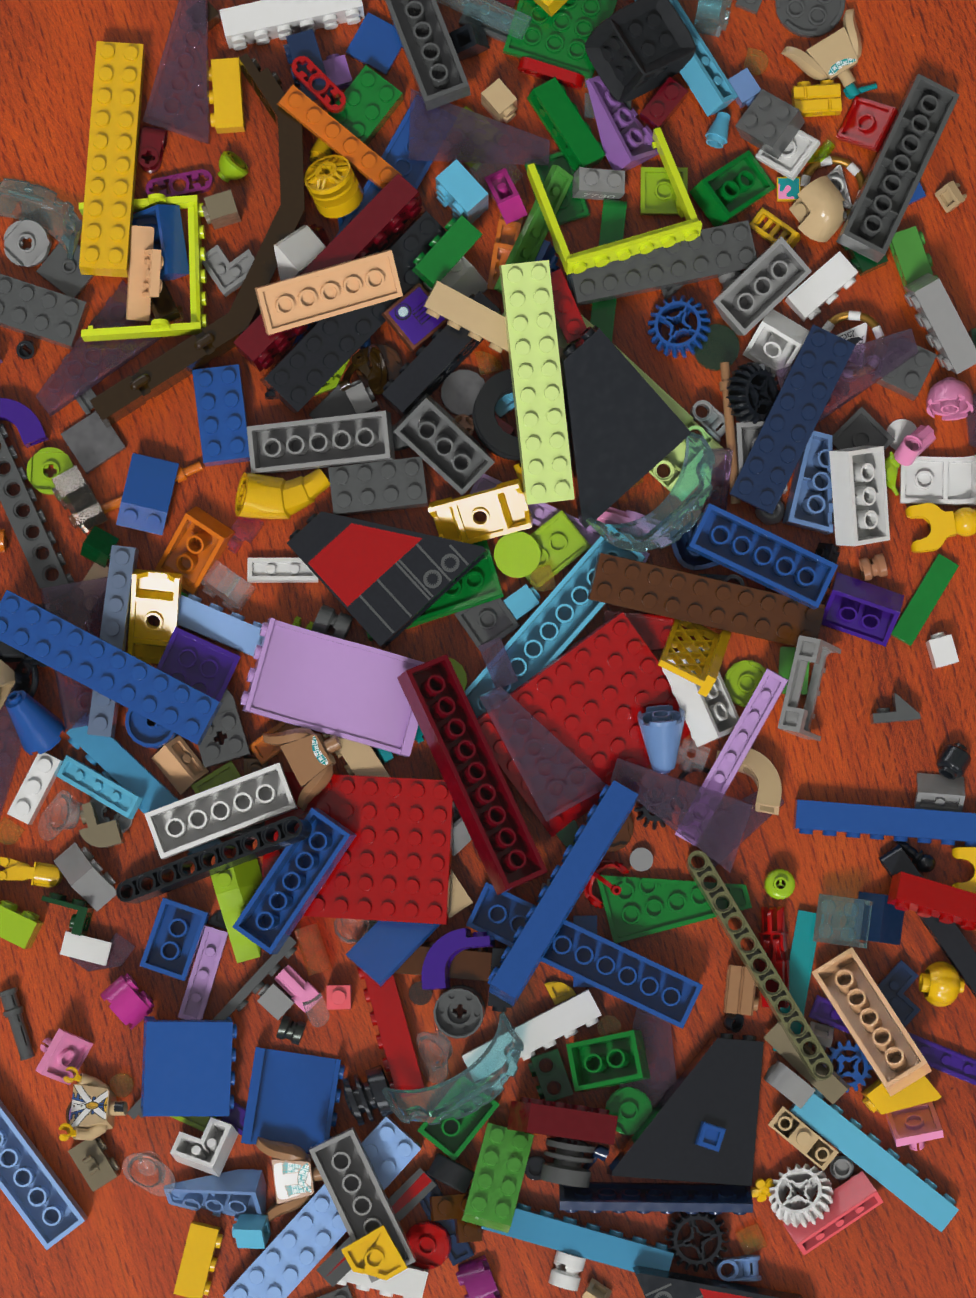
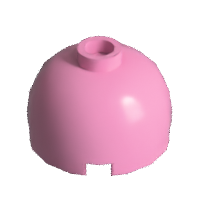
(949, 399)

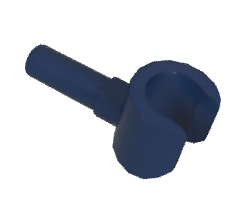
(600, 1152)

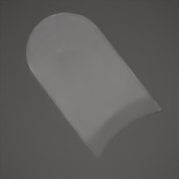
(317, 1011)

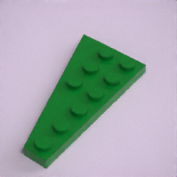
(660, 905)

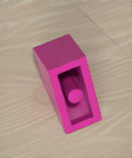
(506, 196)

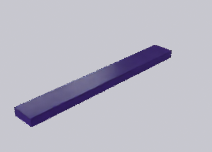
(935, 1054)

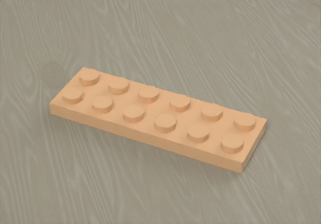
(328, 292)

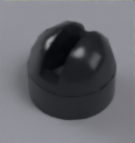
(23, 353)
(737, 1025)

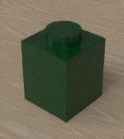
(98, 546)

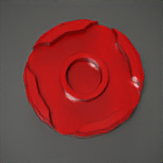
(429, 1243)

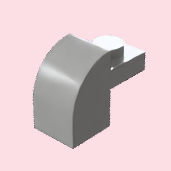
(789, 1084)

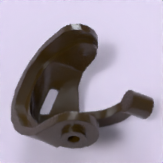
(376, 375)

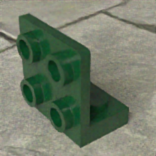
(79, 922)

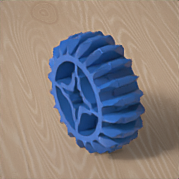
(683, 317)

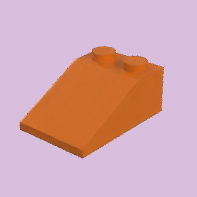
(195, 548)

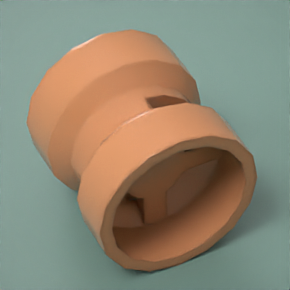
(873, 567)

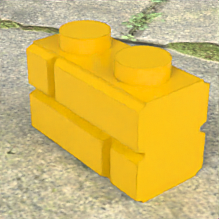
(817, 99)

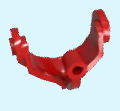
(615, 889)

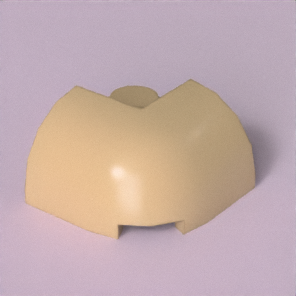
(819, 209)

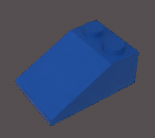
(147, 494)

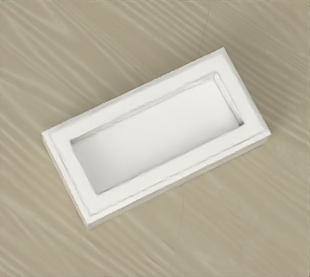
(86, 948)

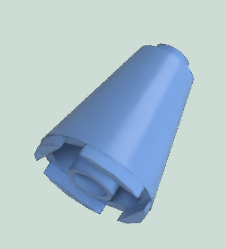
(662, 735)

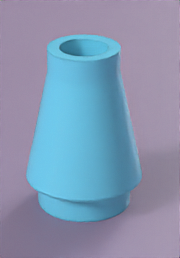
(718, 131)

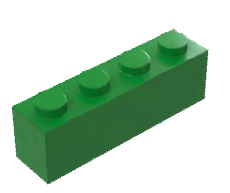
(566, 125)

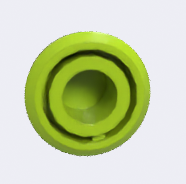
(231, 167)

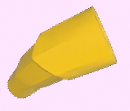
(274, 497)

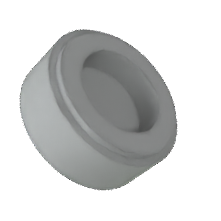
(641, 859)

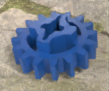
(855, 1058)

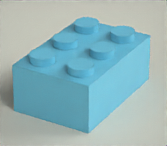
(461, 192)

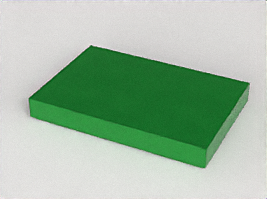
(570, 208)

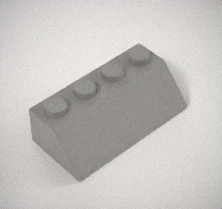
(761, 287)

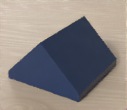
(885, 920)

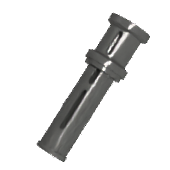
(13, 1012)

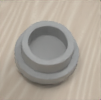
(841, 1167)

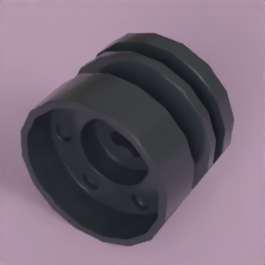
(367, 1095)

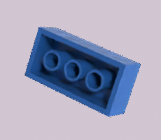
(221, 414)

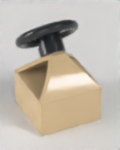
(18, 680)

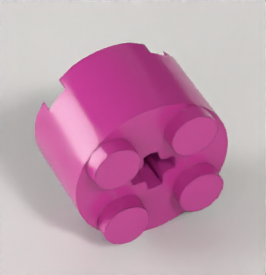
(127, 1001)

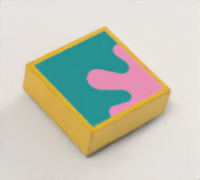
(787, 189)

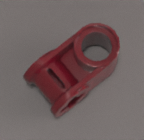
(152, 144)

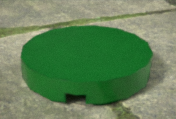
(631, 1107)

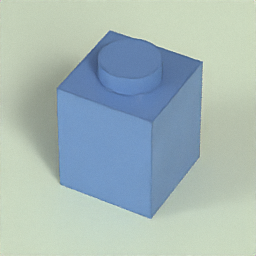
(745, 87)

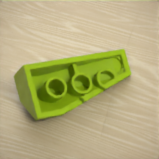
(234, 891)

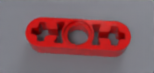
(547, 72)
(302, 76)

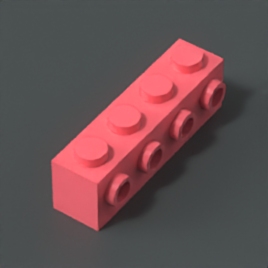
(849, 1204)

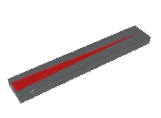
(402, 1202)

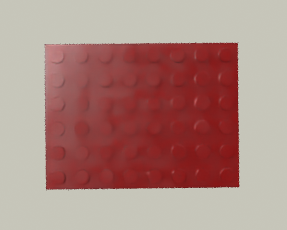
(591, 707)
(400, 854)

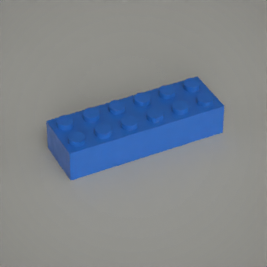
(762, 556)
(294, 882)

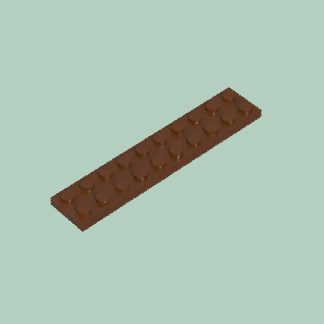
(702, 600)

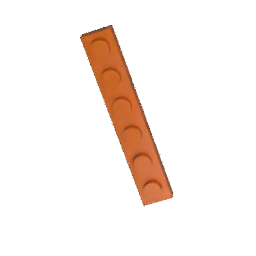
(337, 137)

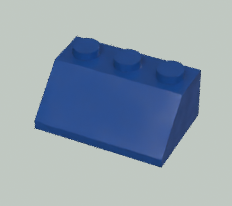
(167, 238)

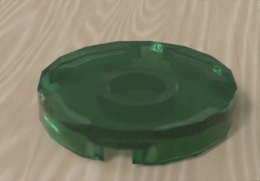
(720, 347)

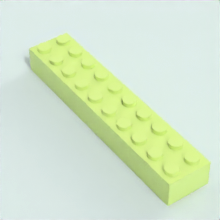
(537, 382)

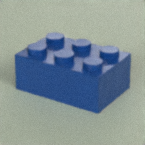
(174, 939)

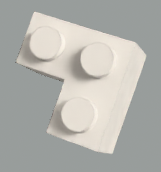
(210, 1151)

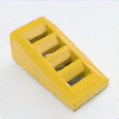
(787, 230)

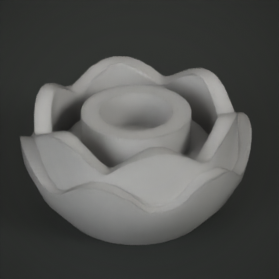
(776, 517)

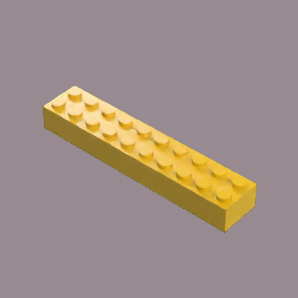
(112, 159)

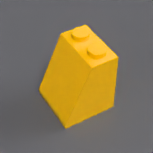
(917, 1093)

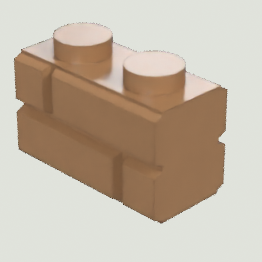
(740, 991)

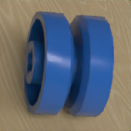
(146, 735)

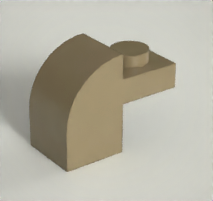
(97, 834)

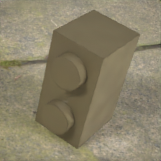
(221, 209)

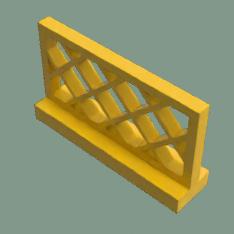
(710, 658)

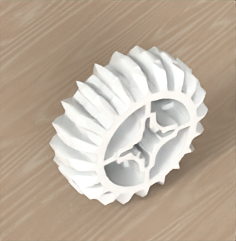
(791, 1209)

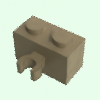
(94, 1162)

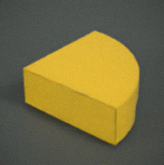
(559, 991)

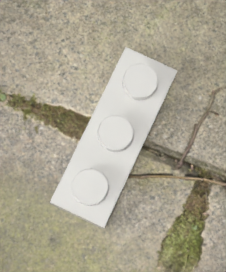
(279, 571)

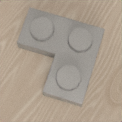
(227, 274)

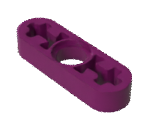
(183, 176)

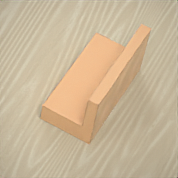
(179, 764)

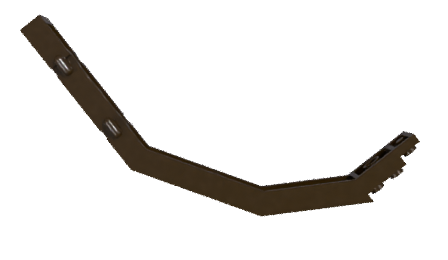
(219, 336)

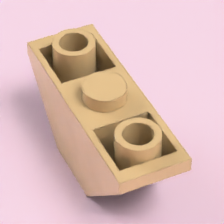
(803, 1138)

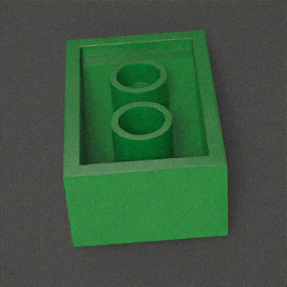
(732, 189)

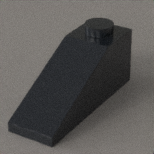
(469, 41)

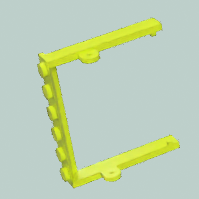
(630, 246)
(198, 276)

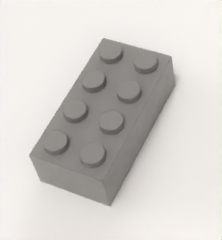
(941, 322)

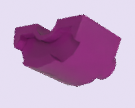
(477, 1279)

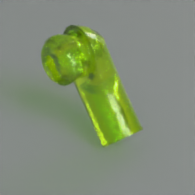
(822, 153)

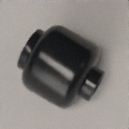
(953, 761)

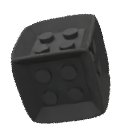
(639, 48)

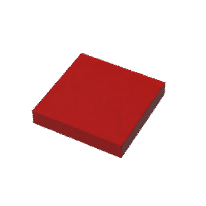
(867, 123)

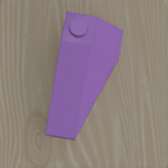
(622, 138)

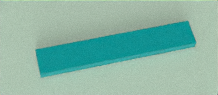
(801, 962)

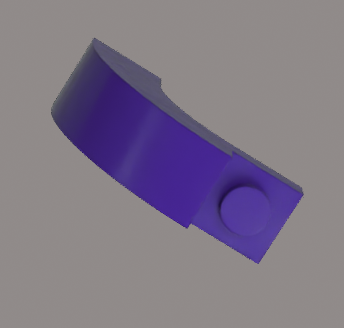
(27, 423)
(441, 954)

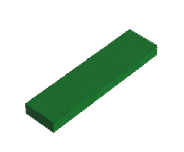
(924, 599)

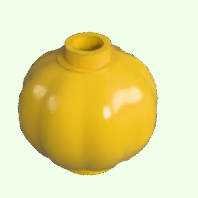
(941, 984)

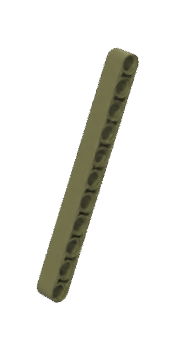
(759, 978)

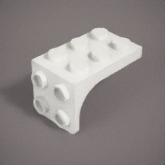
(939, 481)

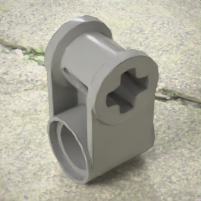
(711, 421)

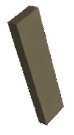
(831, 1088)

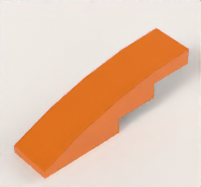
(504, 243)

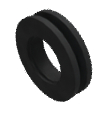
(484, 418)

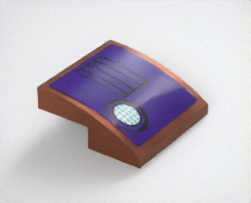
(410, 317)

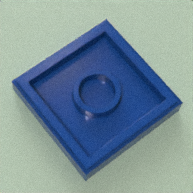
(375, 44)

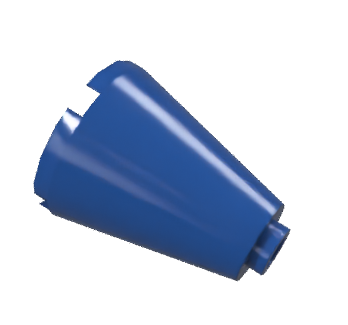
(34, 723)

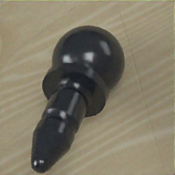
(924, 862)

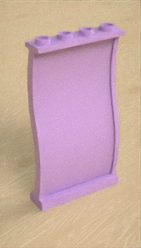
(331, 687)

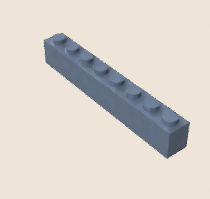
(114, 631)

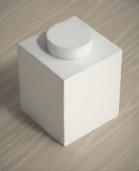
(942, 650)

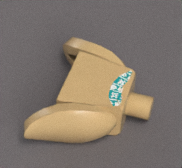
(833, 55)

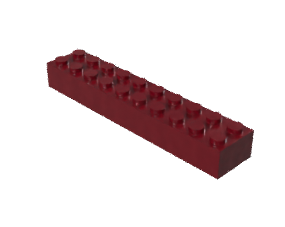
(361, 237)
(472, 774)

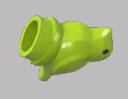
(891, 469)

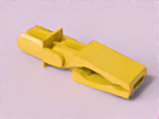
(41, 874)

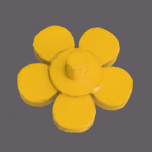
(762, 1189)

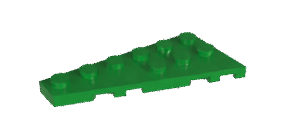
(474, 589)

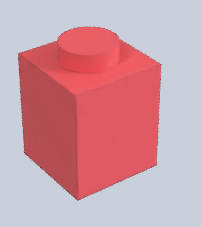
(339, 996)

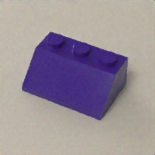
(862, 609)

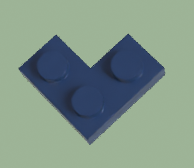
(894, 986)

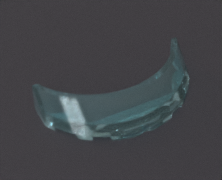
(39, 204)
(676, 513)
(468, 1089)

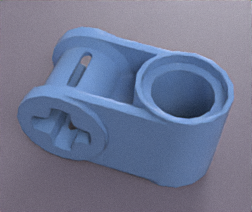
(740, 1268)

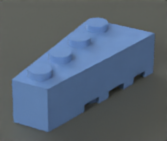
(810, 493)

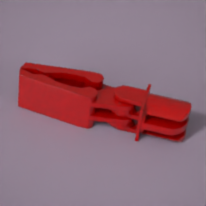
(774, 924)

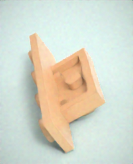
(143, 273)

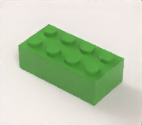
(497, 1178)

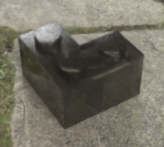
(77, 495)

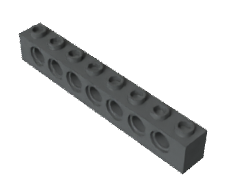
(35, 518)

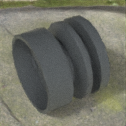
(448, 1019)
(567, 1162)

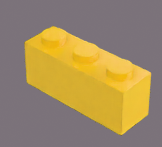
(226, 96)
(198, 1260)

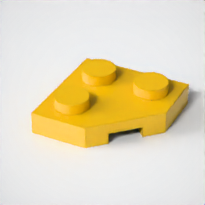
(375, 1255)

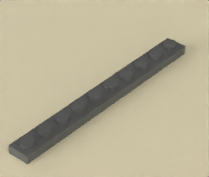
(239, 1001)

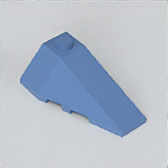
(230, 1194)

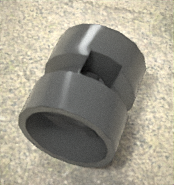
(332, 624)

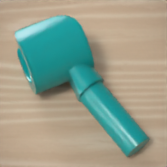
(852, 90)

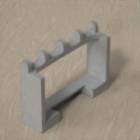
(794, 719)

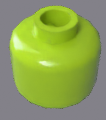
(771, 887)

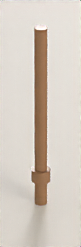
(729, 425)

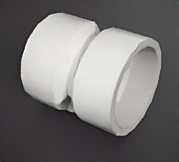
(566, 1271)

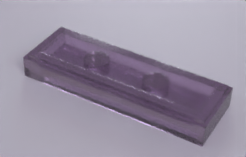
(720, 478)

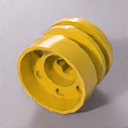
(333, 186)

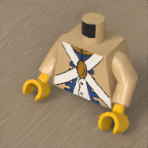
(91, 1108)

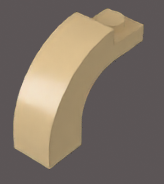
(766, 780)

